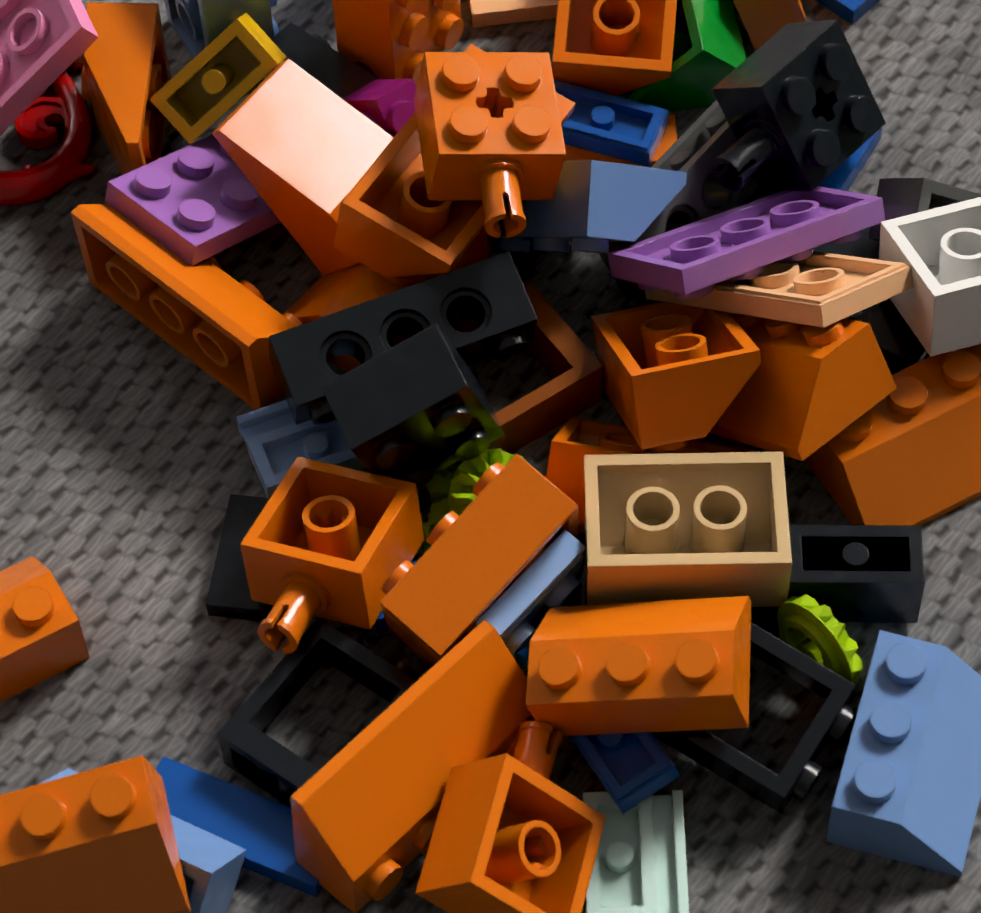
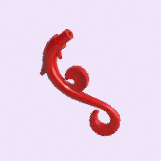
(35, 132)

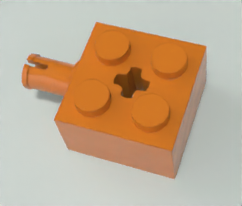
(490, 131)
(328, 547)
(511, 835)

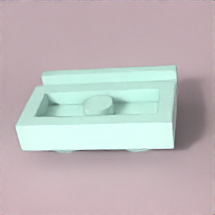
(639, 857)

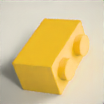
(217, 77)

